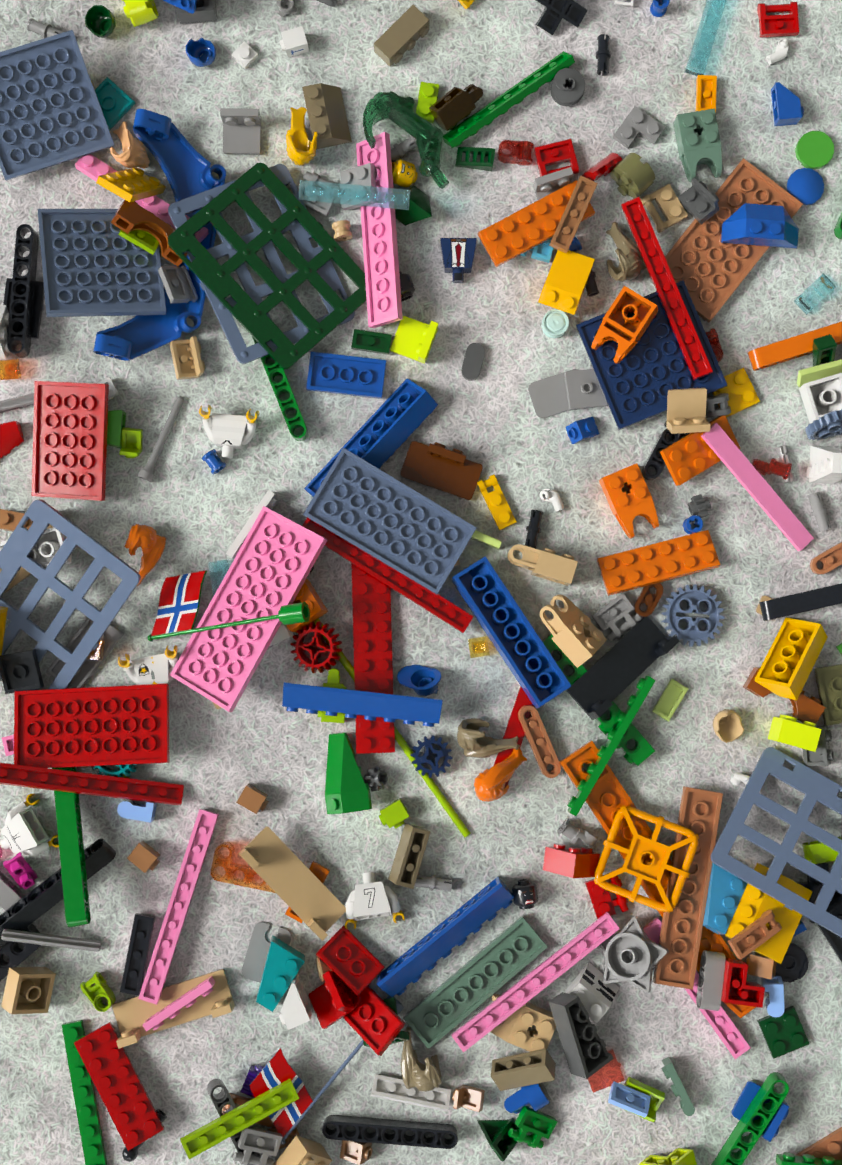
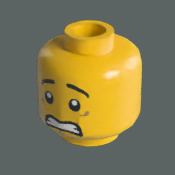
(404, 173)

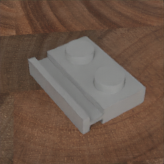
(178, 284)

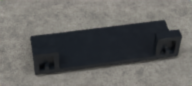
(620, 667)

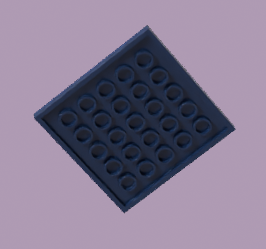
(656, 364)

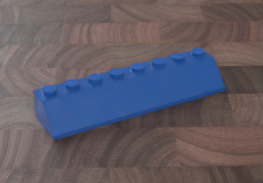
(385, 428)
(510, 632)
(361, 703)
(444, 937)

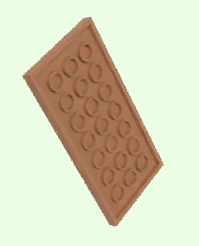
(716, 268)

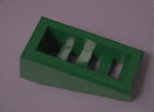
(486, 166)
(824, 350)

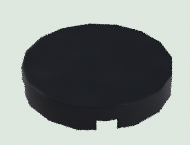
(793, 965)

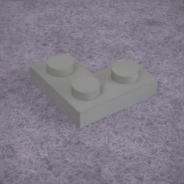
(638, 123)

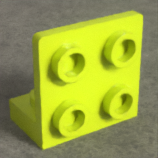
(414, 339)

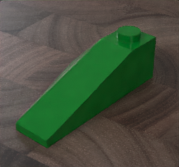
(344, 783)

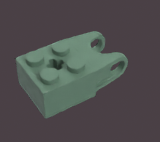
(700, 148)

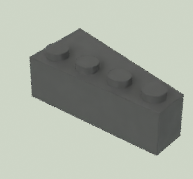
(578, 1036)

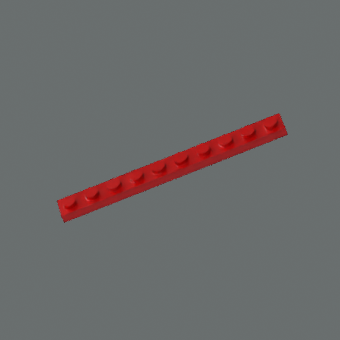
(666, 288)
(400, 583)
(90, 784)

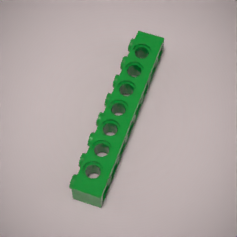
(642, 748)

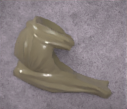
(628, 254)
(477, 744)
(417, 1074)

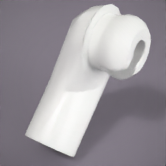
(780, 53)
(552, 497)
(738, 778)

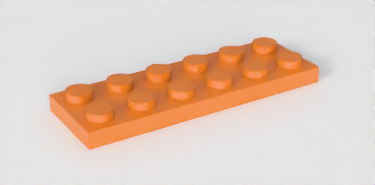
(528, 226)
(658, 562)

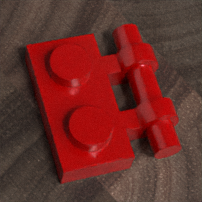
(601, 898)

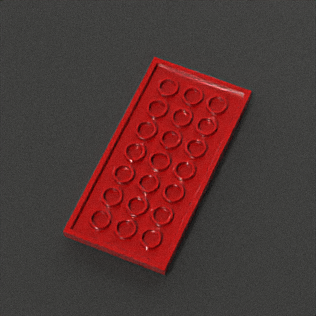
(92, 726)

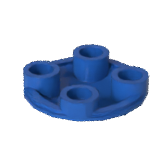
(805, 185)

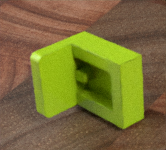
(131, 442)

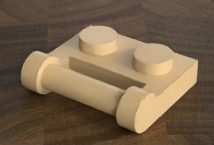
(668, 204)

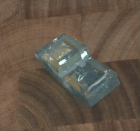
(814, 293)

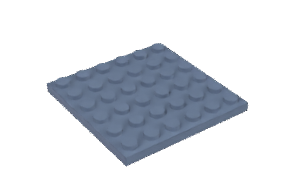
(47, 107)
(94, 268)

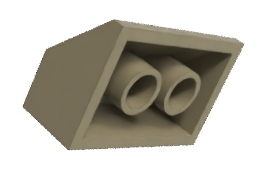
(327, 114)

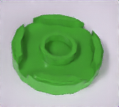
(814, 149)

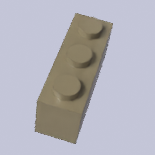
(402, 36)
(409, 855)
(523, 1069)

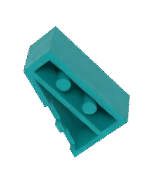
(279, 971)

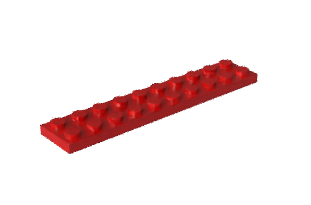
(372, 656)

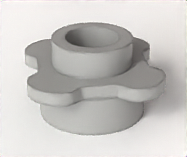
(283, 10)

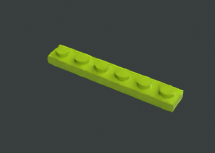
(239, 1118)

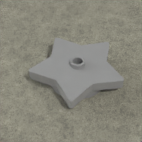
(645, 953)

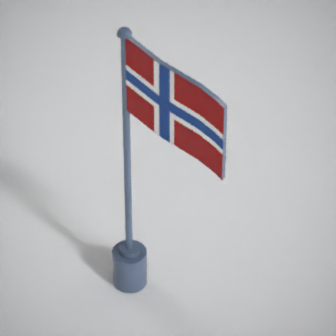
(277, 1072)

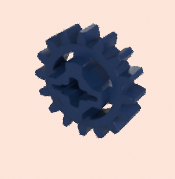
(439, 753)

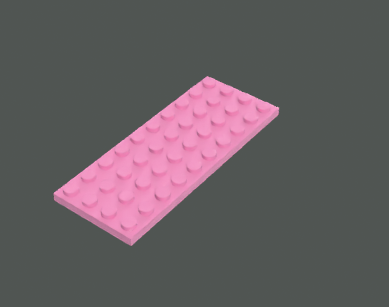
(258, 583)

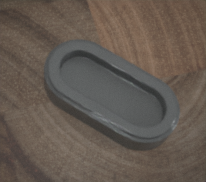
(473, 361)

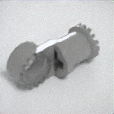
(574, 833)

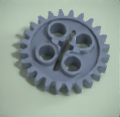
(826, 426)
(693, 598)

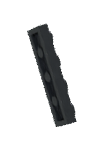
(137, 954)

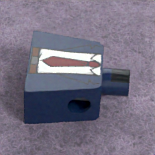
(458, 256)

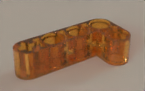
(231, 868)

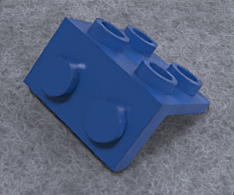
(744, 1100)

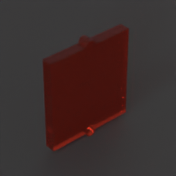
(606, 1075)

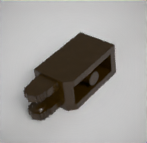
(455, 106)

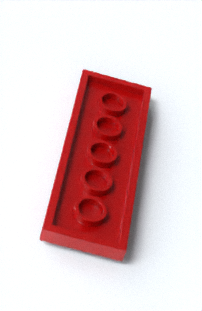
(119, 1086)

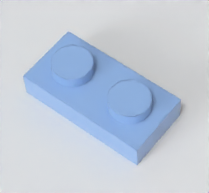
(629, 1099)

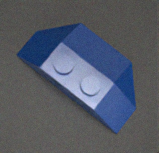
(761, 227)

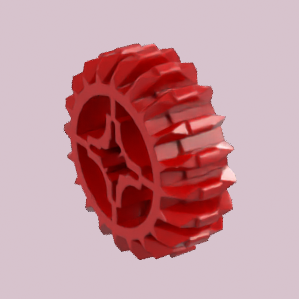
(314, 653)

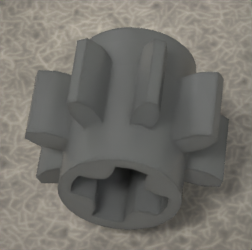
(699, 506)
(375, 778)

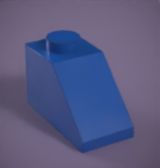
(786, 106)

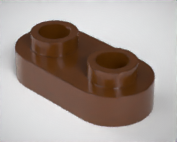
(648, 599)

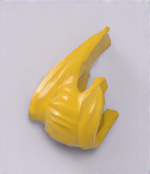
(299, 147)

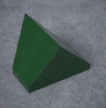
(418, 208)
(497, 1135)

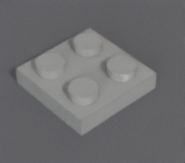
(360, 175)

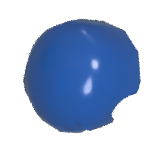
(202, 47)

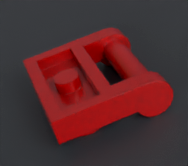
(778, 24)
(554, 154)

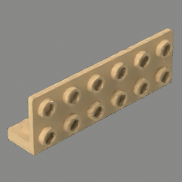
(293, 882)
(134, 1012)

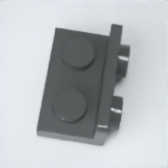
(699, 201)
(823, 754)

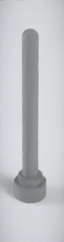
(147, 472)

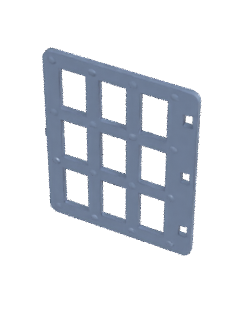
(301, 237)
(16, 555)
(816, 788)

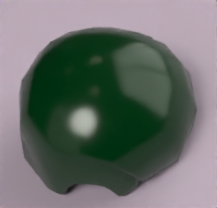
(100, 21)

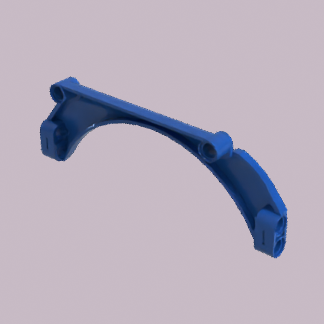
(187, 175)

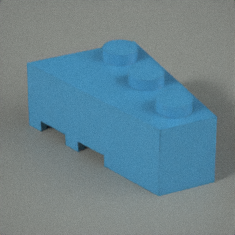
(722, 899)

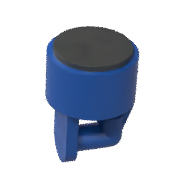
(530, 1095)

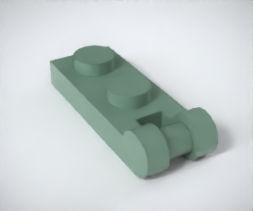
(677, 1087)

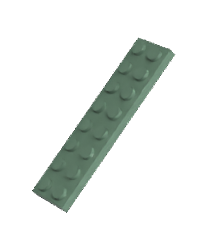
(475, 982)

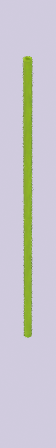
(407, 750)

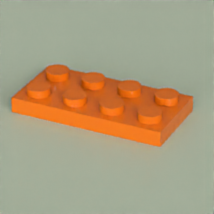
(692, 454)

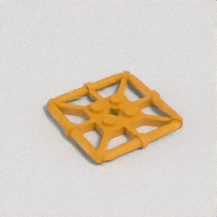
(652, 870)

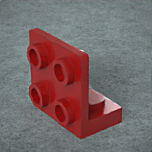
(331, 1000)

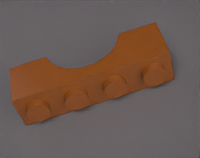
(134, 217)
(803, 708)

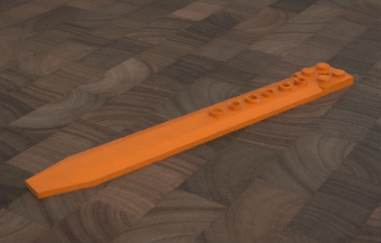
(605, 802)

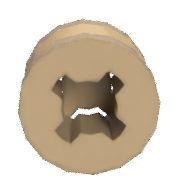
(342, 230)

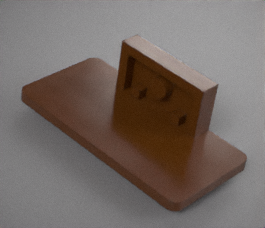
(441, 469)

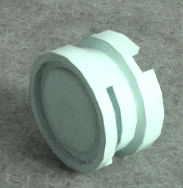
(555, 323)

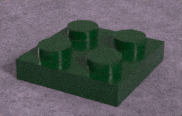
(783, 1033)

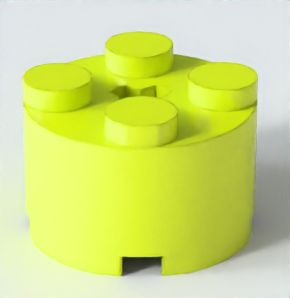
(140, 11)

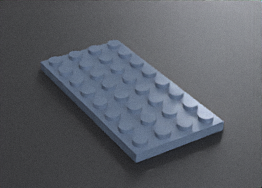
(389, 521)

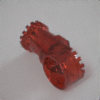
(774, 467)

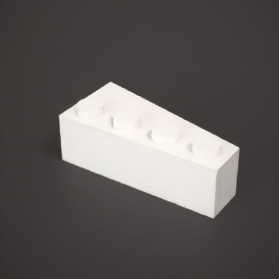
(825, 465)

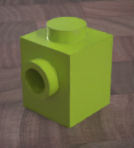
(394, 814)

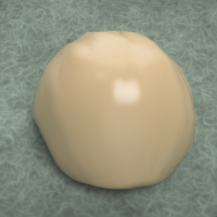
(728, 725)

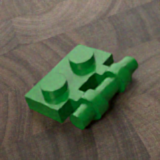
(536, 1122)

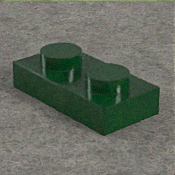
(371, 341)

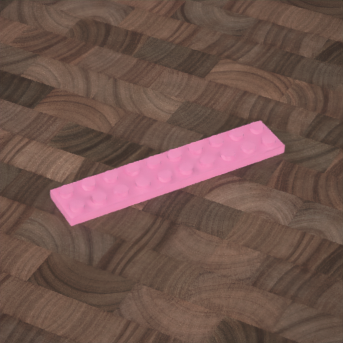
(380, 240)

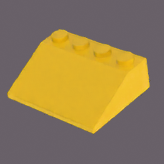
(755, 903)

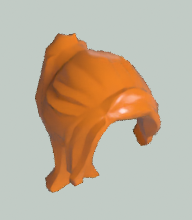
(151, 545)
(491, 783)

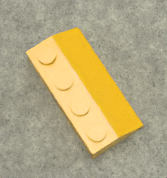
(791, 657)

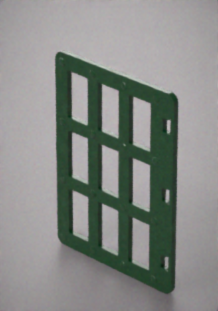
(246, 311)

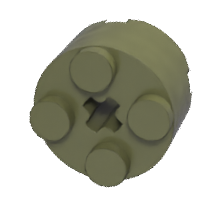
(633, 176)

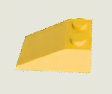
(566, 281)

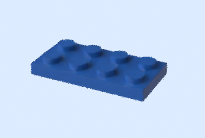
(346, 375)

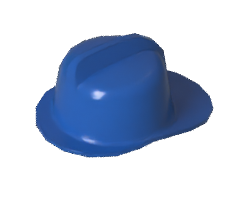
(420, 679)

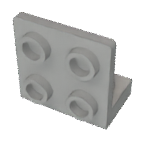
(241, 131)
(552, 182)

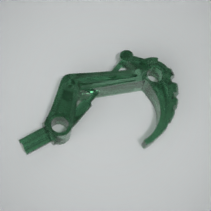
(401, 112)

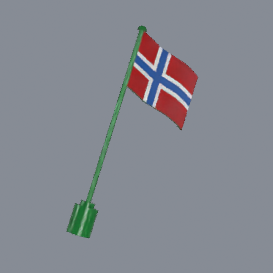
(180, 606)

